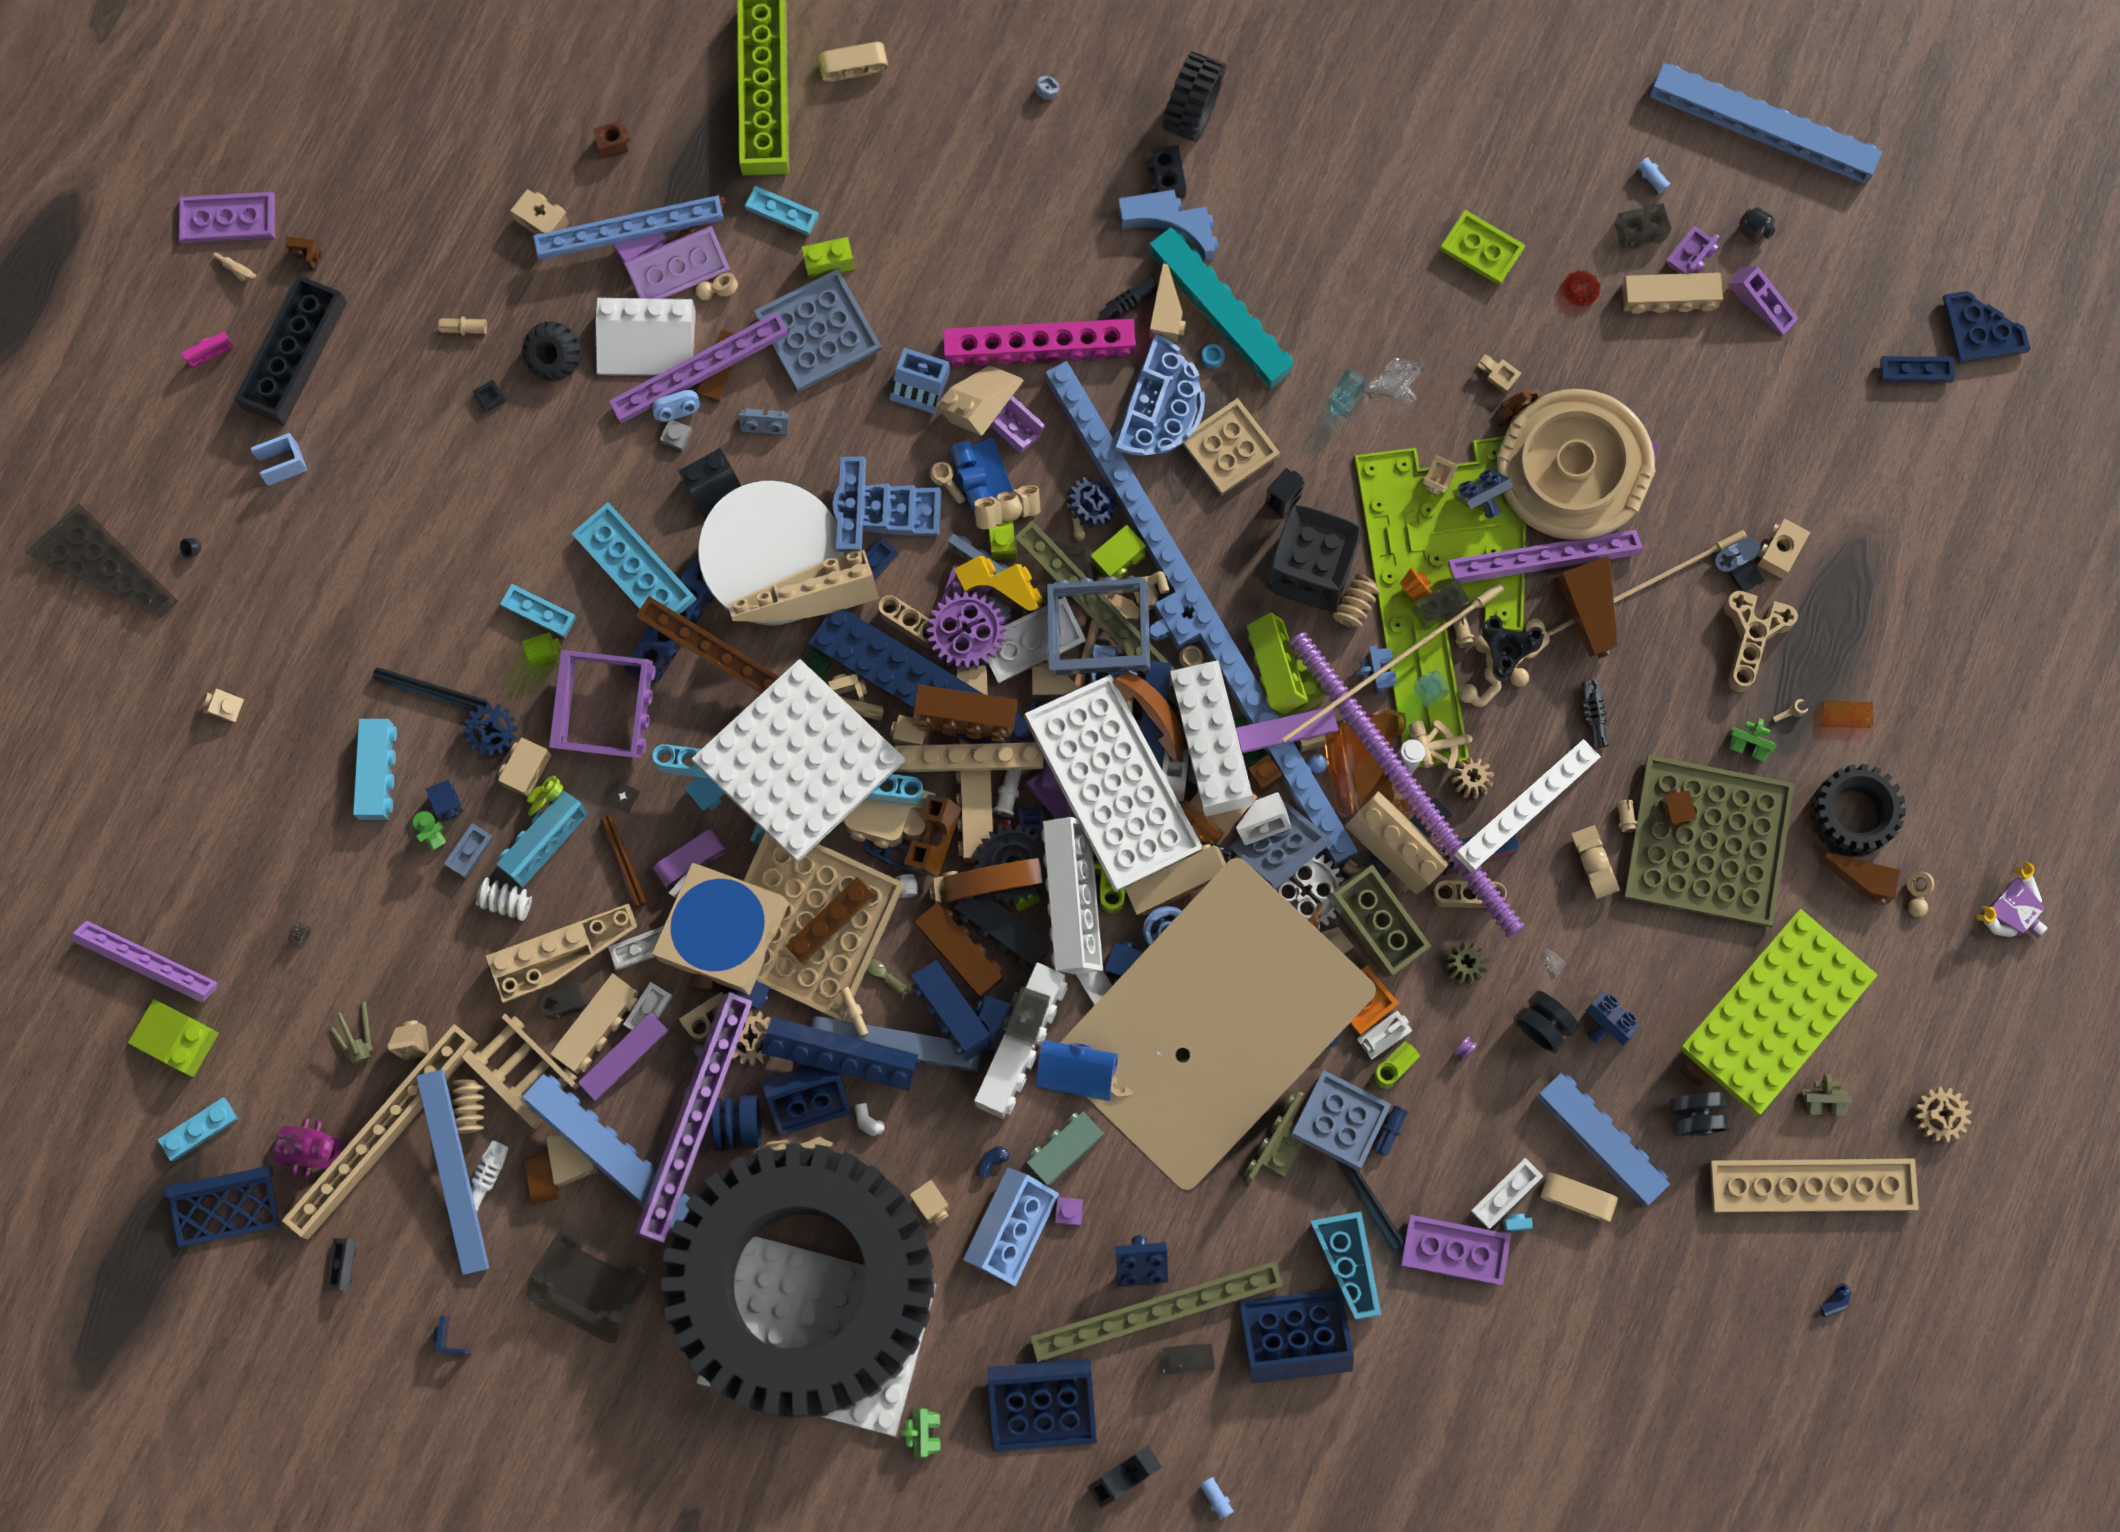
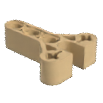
(1745, 620)

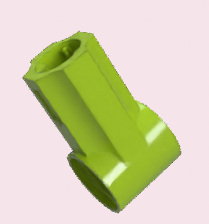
(1396, 1064)

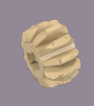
(1481, 778)

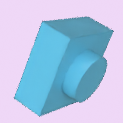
(1517, 1222)

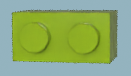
(827, 257)
(1119, 554)

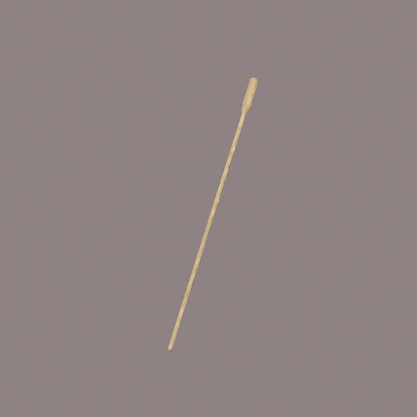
(1718, 547)
(1478, 602)

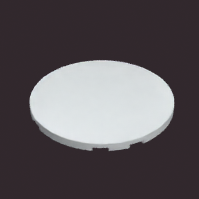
(763, 537)

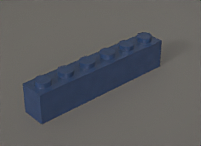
(839, 1053)

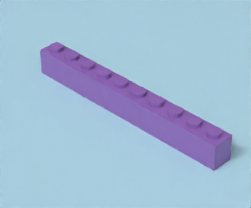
(693, 1118)

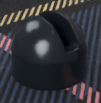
(190, 547)

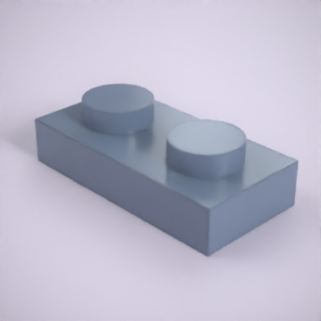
(468, 850)

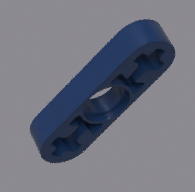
(876, 853)

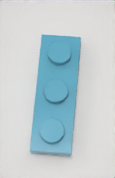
(782, 211)
(538, 610)
(198, 1129)

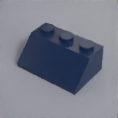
(805, 1098)

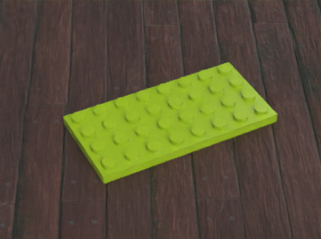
(1778, 1012)

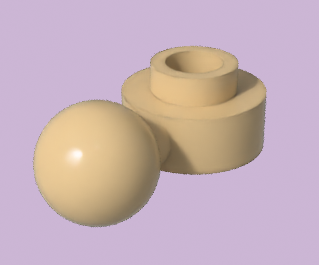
(724, 286)
(1918, 906)

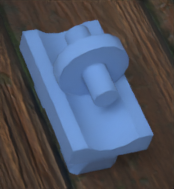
(1377, 658)

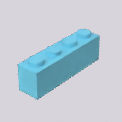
(373, 769)

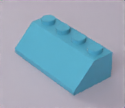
(542, 839)

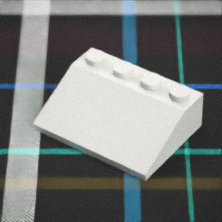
(643, 335)

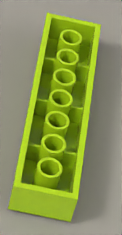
(763, 87)

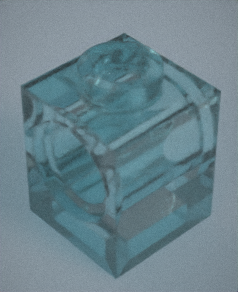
(1431, 688)

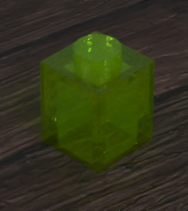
(542, 650)

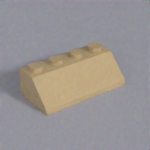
(1398, 843)

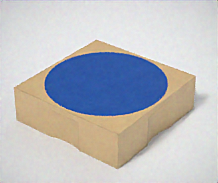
(720, 928)

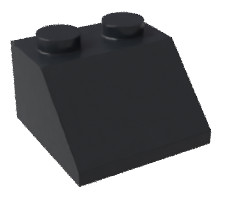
(709, 480)

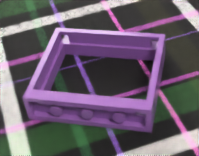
(564, 699)

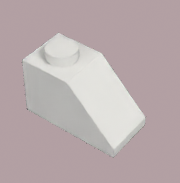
(1264, 819)

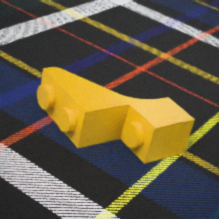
(1012, 581)

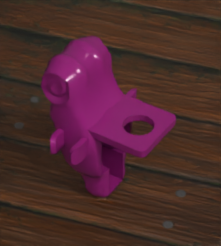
(305, 1147)

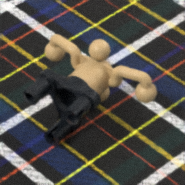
(1501, 667)

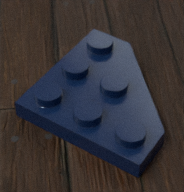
(1981, 329)

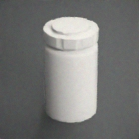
(1411, 754)

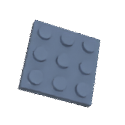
(1283, 853)
(1341, 1120)

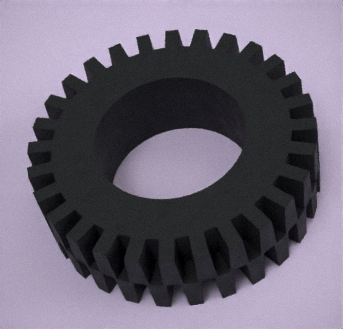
(709, 1250)

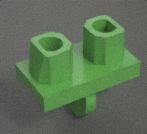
(1762, 746)
(430, 831)
(917, 1433)

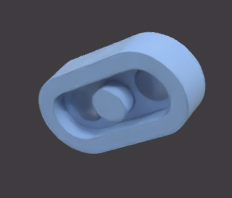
(675, 406)

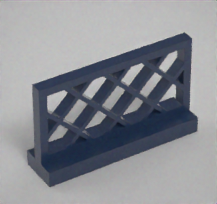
(217, 1184)

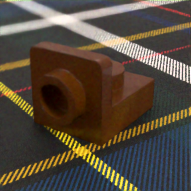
(304, 249)

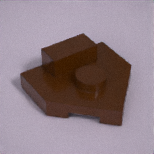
(1515, 404)

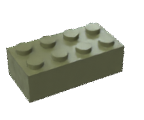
(1378, 921)

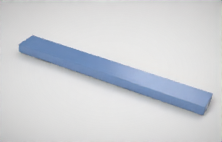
(628, 227)
(453, 1172)

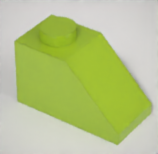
(1002, 542)

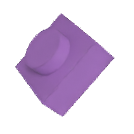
(1069, 1211)

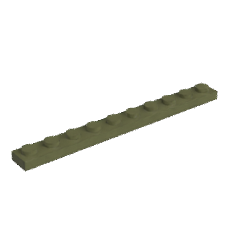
(1096, 606)
(1156, 1311)

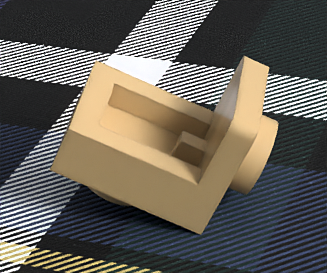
(1440, 475)
(843, 684)
(222, 704)
(939, 886)

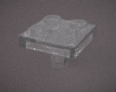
(1395, 381)

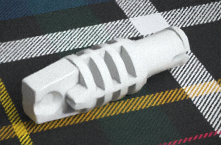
(488, 1171)

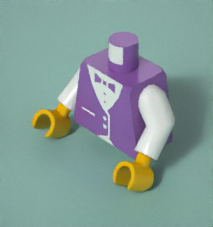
(2016, 907)

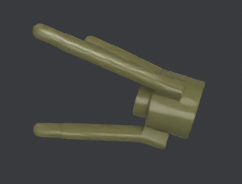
(356, 1050)

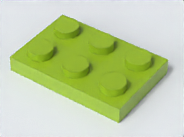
(1482, 247)

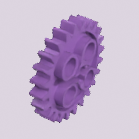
(978, 648)

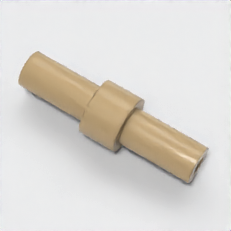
(853, 1011)

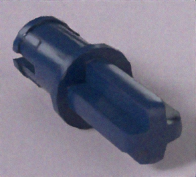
(1390, 1130)

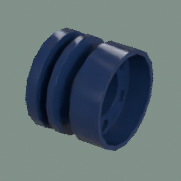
(736, 1123)

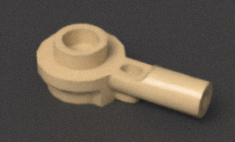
(942, 474)
(1191, 656)

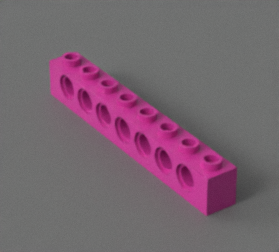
(1049, 333)

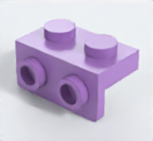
(1692, 251)
(1017, 425)

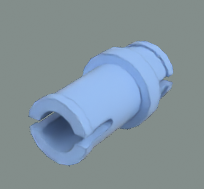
(1652, 174)
(1216, 1498)

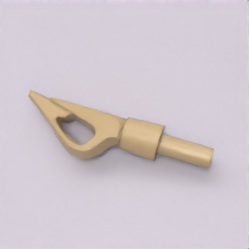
(239, 270)

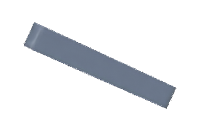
(930, 1049)

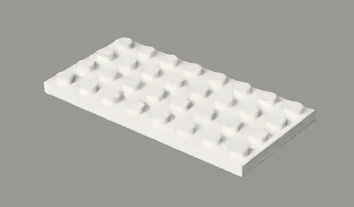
(1113, 782)

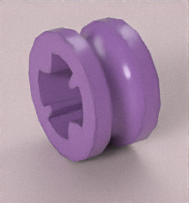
(1465, 1048)

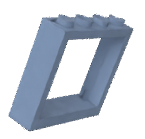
(1087, 586)

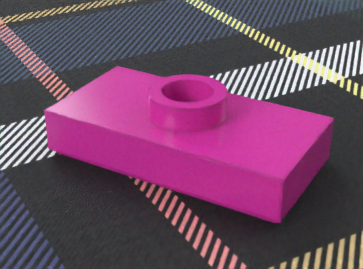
(207, 349)

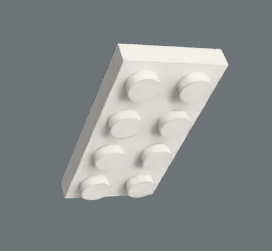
(1028, 641)

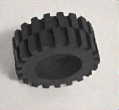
(1194, 96)
(1878, 790)

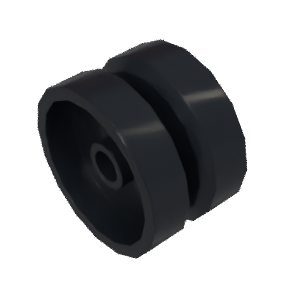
(1546, 1021)
(1700, 1116)

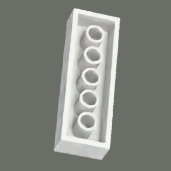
(1211, 738)
(1072, 897)
(1013, 1058)

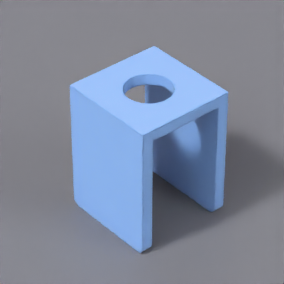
(275, 447)

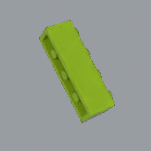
(1276, 663)

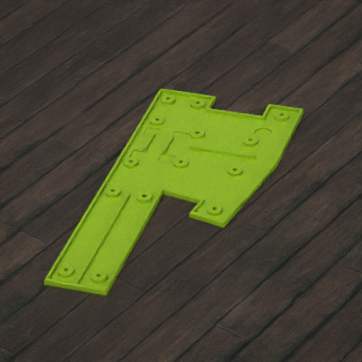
(1409, 537)

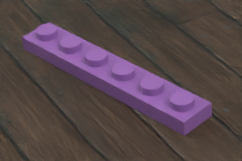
(144, 961)

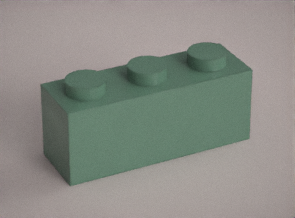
(1064, 1148)

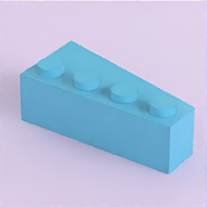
(1349, 1256)

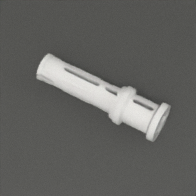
(1007, 794)

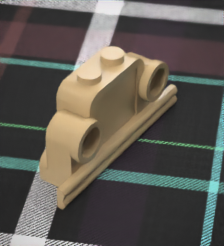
(887, 822)

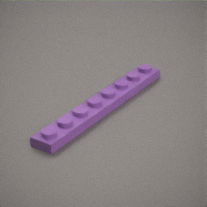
(700, 367)
(1544, 557)

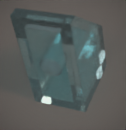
(1347, 393)

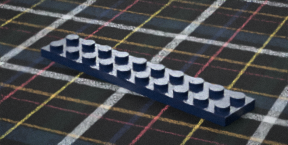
(892, 665)

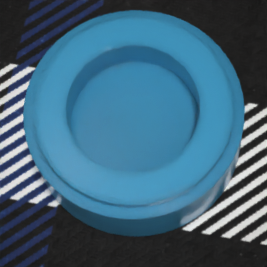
(1213, 356)

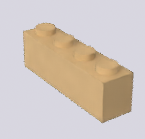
(1672, 292)
(1176, 881)
(595, 1024)

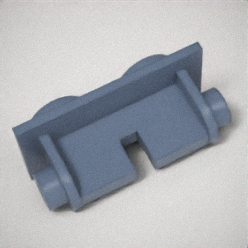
(755, 422)

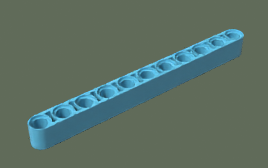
(679, 754)

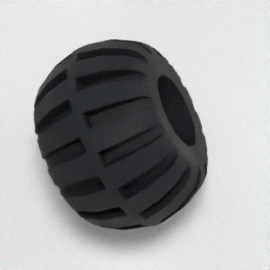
(537, 351)

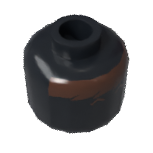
(1757, 224)

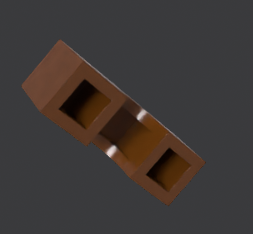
(940, 819)

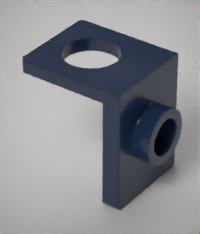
(440, 1337)

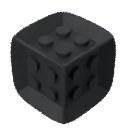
(1313, 557)

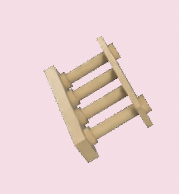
(497, 1077)

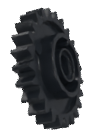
(1012, 845)

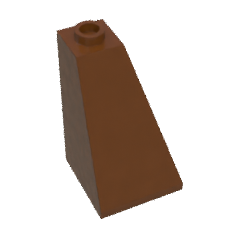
(1590, 602)

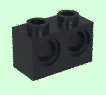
(1169, 173)
(1284, 492)

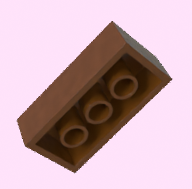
(964, 713)

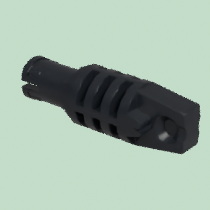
(1128, 301)
(1594, 712)

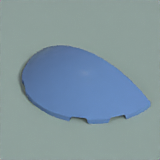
(1163, 403)

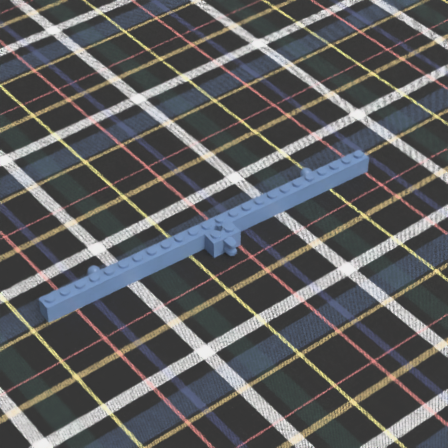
(1189, 598)

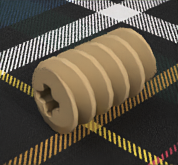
(1356, 601)
(467, 1105)

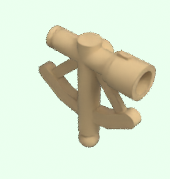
(1418, 733)

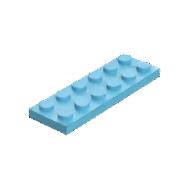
(631, 561)

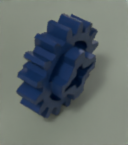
(1091, 503)
(487, 740)

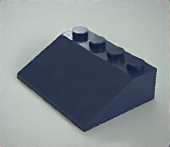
(1296, 1336)
(1042, 1405)

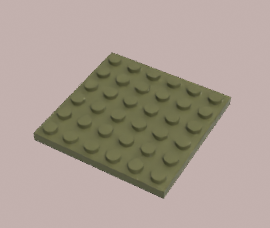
(1722, 861)

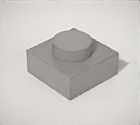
(676, 435)

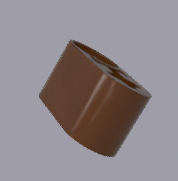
(540, 1178)

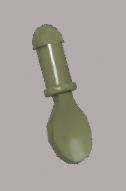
(877, 969)

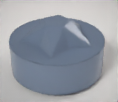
(1046, 87)

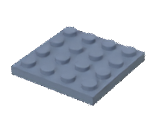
(823, 329)

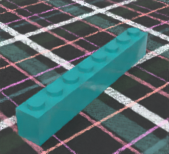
(1221, 308)

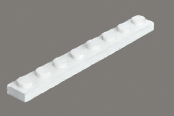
(1527, 806)

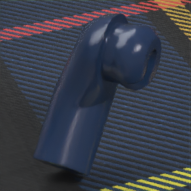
(991, 1157)
(1839, 1301)

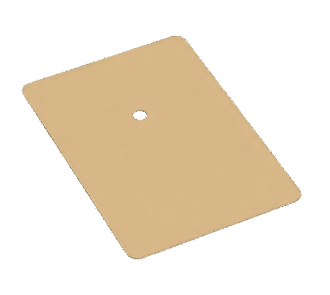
(1250, 1000)

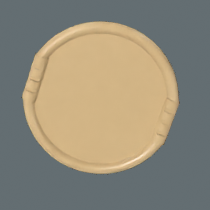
(1576, 464)

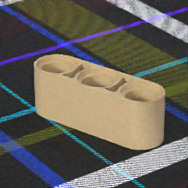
(852, 61)
(902, 613)
(1457, 898)
(1579, 1197)

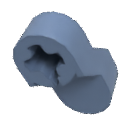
(1727, 559)

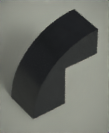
(1124, 1477)

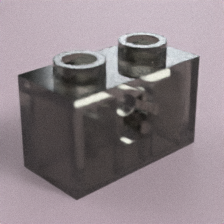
(1441, 605)
(1028, 1031)

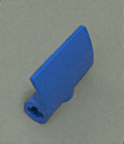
(980, 470)
(1076, 1069)

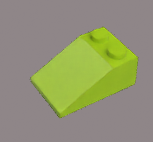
(173, 1038)

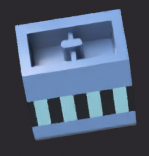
(919, 380)

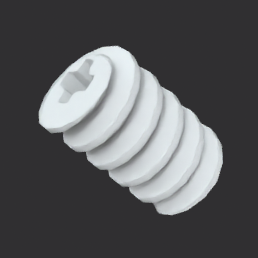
(503, 900)

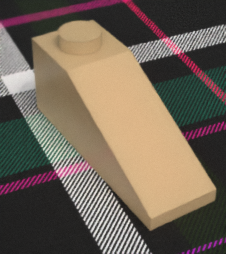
(1167, 310)
(409, 1041)

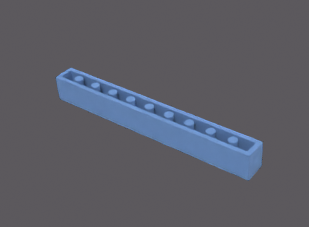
(1766, 123)

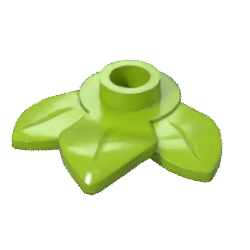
(549, 790)

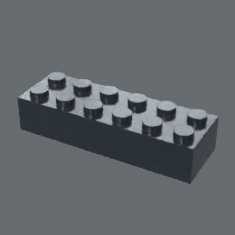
(291, 350)

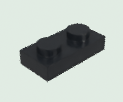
(341, 1264)

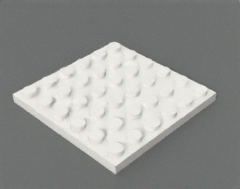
(798, 760)

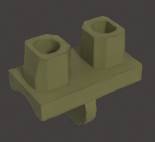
(1837, 1098)

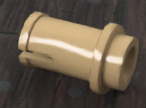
(1463, 633)
(1626, 816)

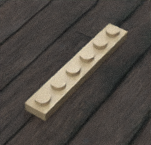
(970, 757)

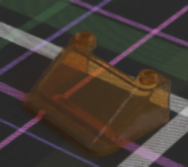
(1354, 772)

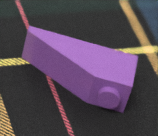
(1762, 298)

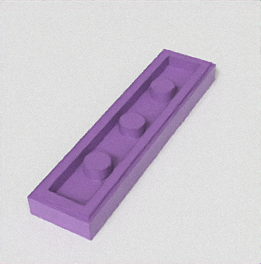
(1271, 732)
(623, 1056)

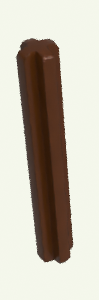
(623, 861)

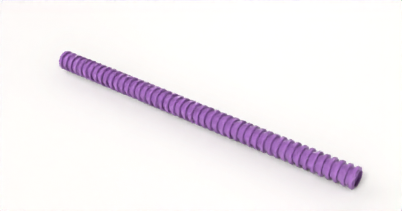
(1404, 782)

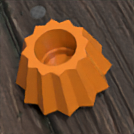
(1416, 584)

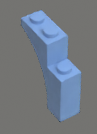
(1165, 211)

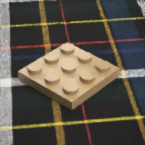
(1230, 447)

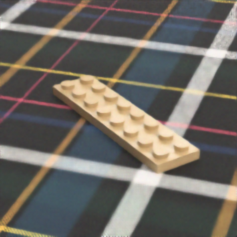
(1813, 1185)

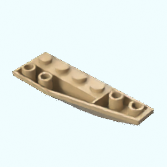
(811, 592)
(557, 953)

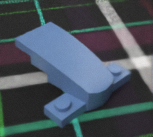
(880, 508)

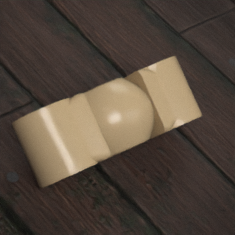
(1007, 507)
(1595, 862)

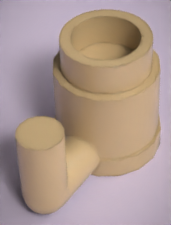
(1160, 579)

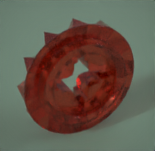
(1581, 297)

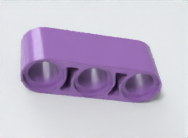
(700, 851)

